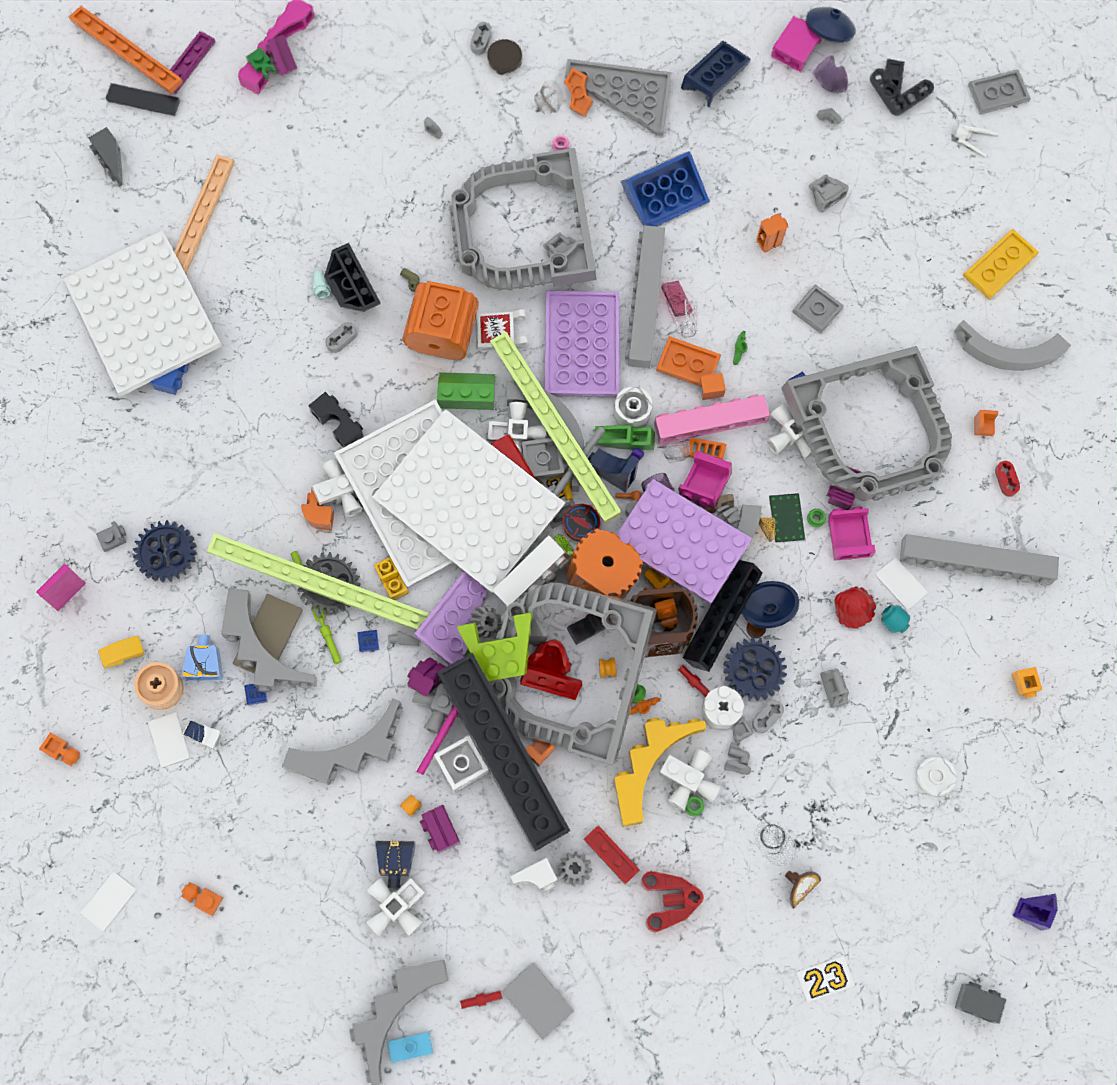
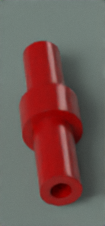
(693, 680)
(481, 999)

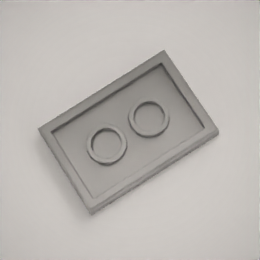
(999, 91)
(537, 1001)

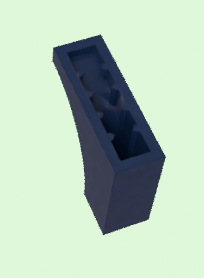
(613, 469)

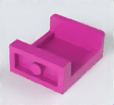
(795, 44)
(706, 480)
(850, 533)

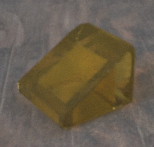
(768, 527)

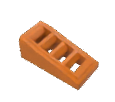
(707, 444)

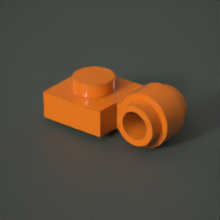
(667, 613)
(56, 747)
(206, 901)

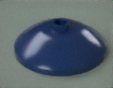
(830, 24)
(771, 605)

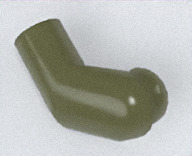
(413, 279)

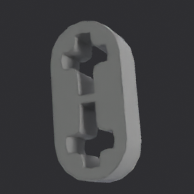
(485, 38)
(340, 337)
(765, 713)

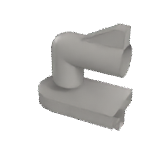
(740, 767)

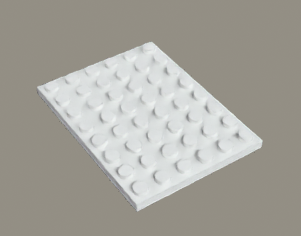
(142, 313)
(369, 465)
(468, 501)

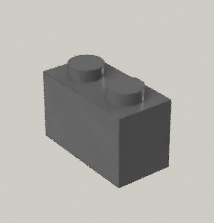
(980, 1003)

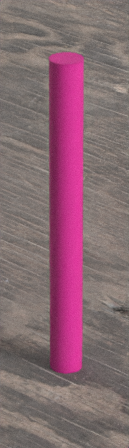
(437, 741)

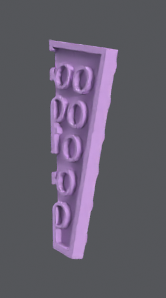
(440, 627)

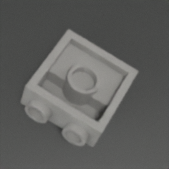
(544, 459)

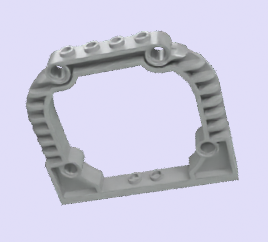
(546, 168)
(905, 368)
(634, 624)

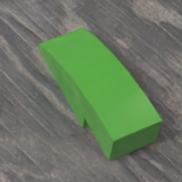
(627, 437)

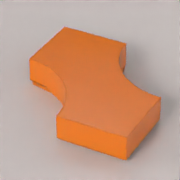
(580, 100)

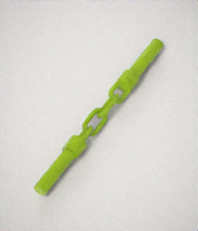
(325, 630)

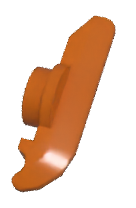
(644, 705)

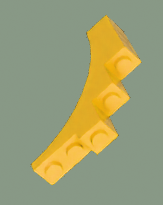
(659, 738)

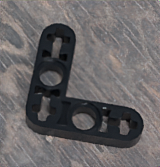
(901, 99)

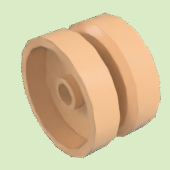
(152, 693)

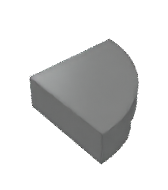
(829, 114)
(432, 128)
(742, 730)

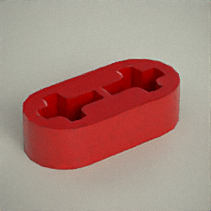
(1003, 479)

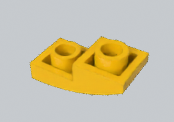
(391, 579)
(119, 651)

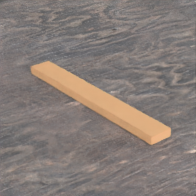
(203, 210)

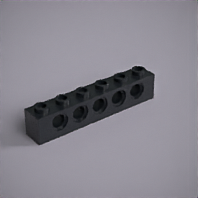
(722, 616)

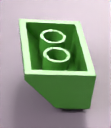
(466, 391)

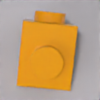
(657, 579)

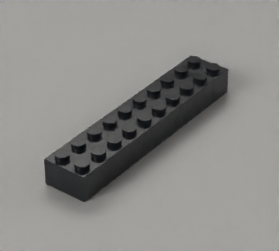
(503, 752)

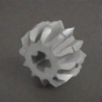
(486, 620)
(580, 864)

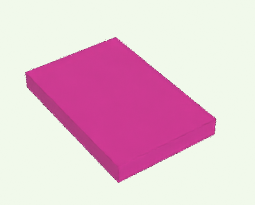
(60, 587)

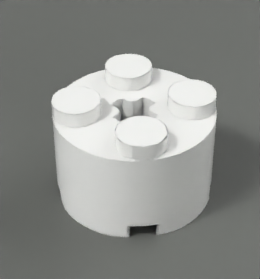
(633, 398)
(726, 718)

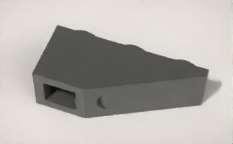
(107, 148)

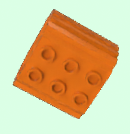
(440, 320)
(589, 573)

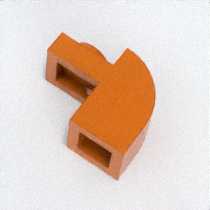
(317, 516)

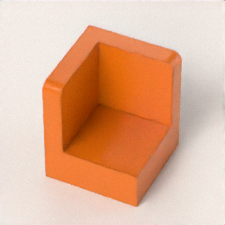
(712, 386)
(985, 422)
(539, 751)

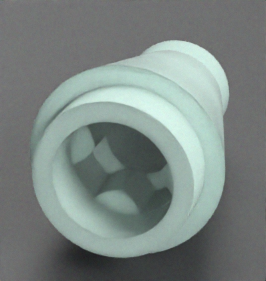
(320, 286)

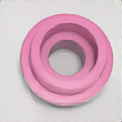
(560, 140)

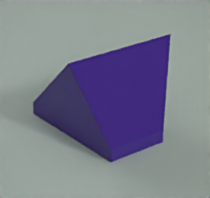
(1037, 911)

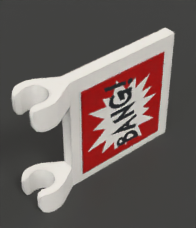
(494, 324)

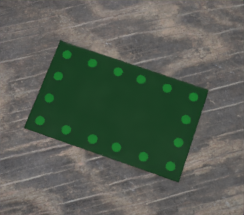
(788, 517)

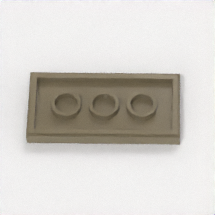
(273, 626)

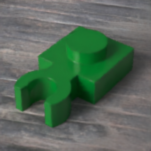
(260, 61)

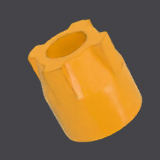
(410, 805)

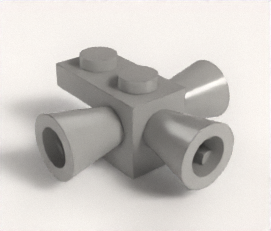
(440, 706)

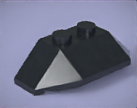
(349, 280)

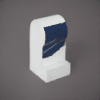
(203, 734)

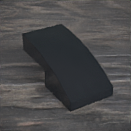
(895, 71)
(585, 628)

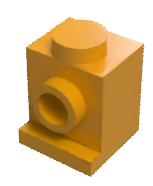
(1029, 676)

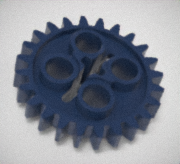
(183, 546)
(747, 684)

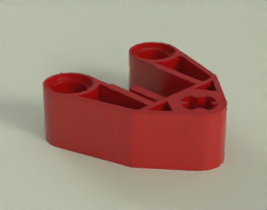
(670, 882)

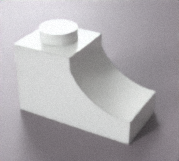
(538, 874)

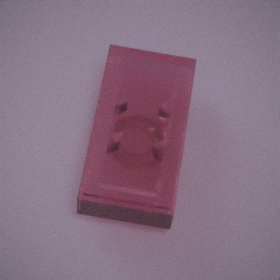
(675, 298)

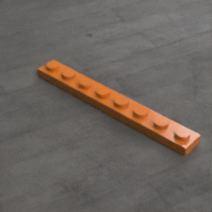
(126, 49)

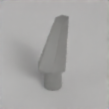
(403, 639)

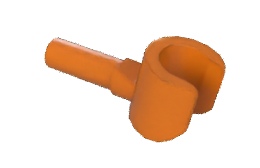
(635, 495)

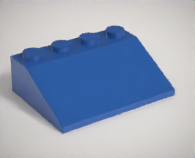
(666, 190)

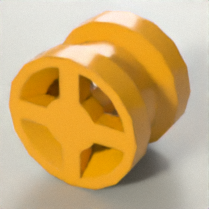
(607, 667)

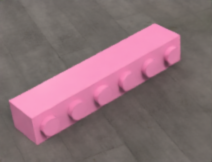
(711, 419)

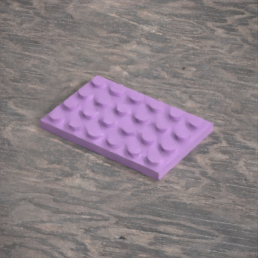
(582, 343)
(683, 541)

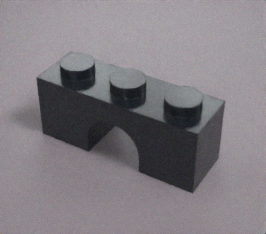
(326, 409)

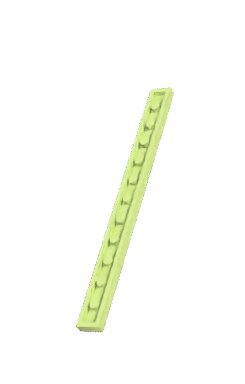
(556, 428)
(316, 582)

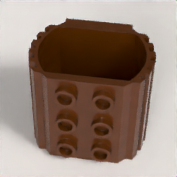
(670, 640)

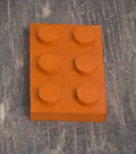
(687, 361)

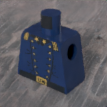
(395, 860)

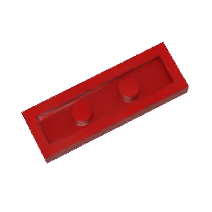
(551, 682)
(611, 854)

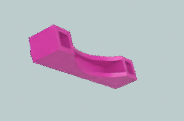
(294, 19)

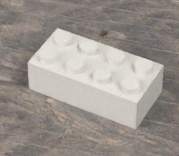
(532, 571)

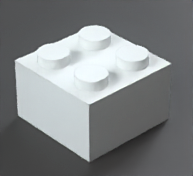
(461, 763)

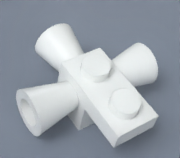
(516, 427)
(788, 434)
(337, 489)
(689, 779)
(395, 906)

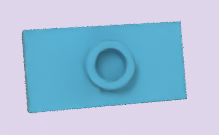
(410, 1047)

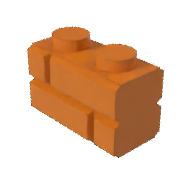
(771, 232)

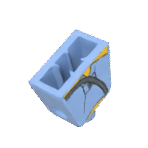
(202, 661)

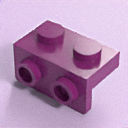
(282, 54)

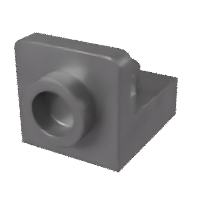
(111, 537)

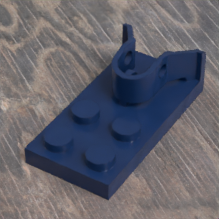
(715, 70)

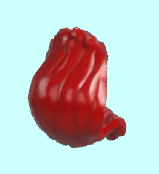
(854, 607)
(551, 657)

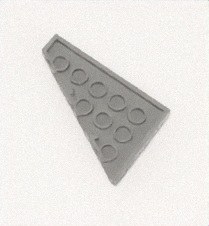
(631, 90)

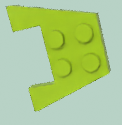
(503, 656)

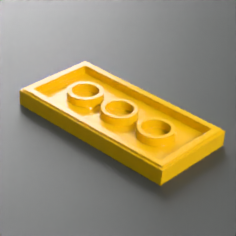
(1000, 264)

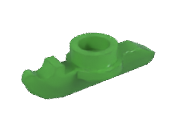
(740, 347)

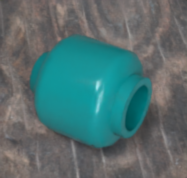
(895, 618)

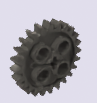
(337, 569)

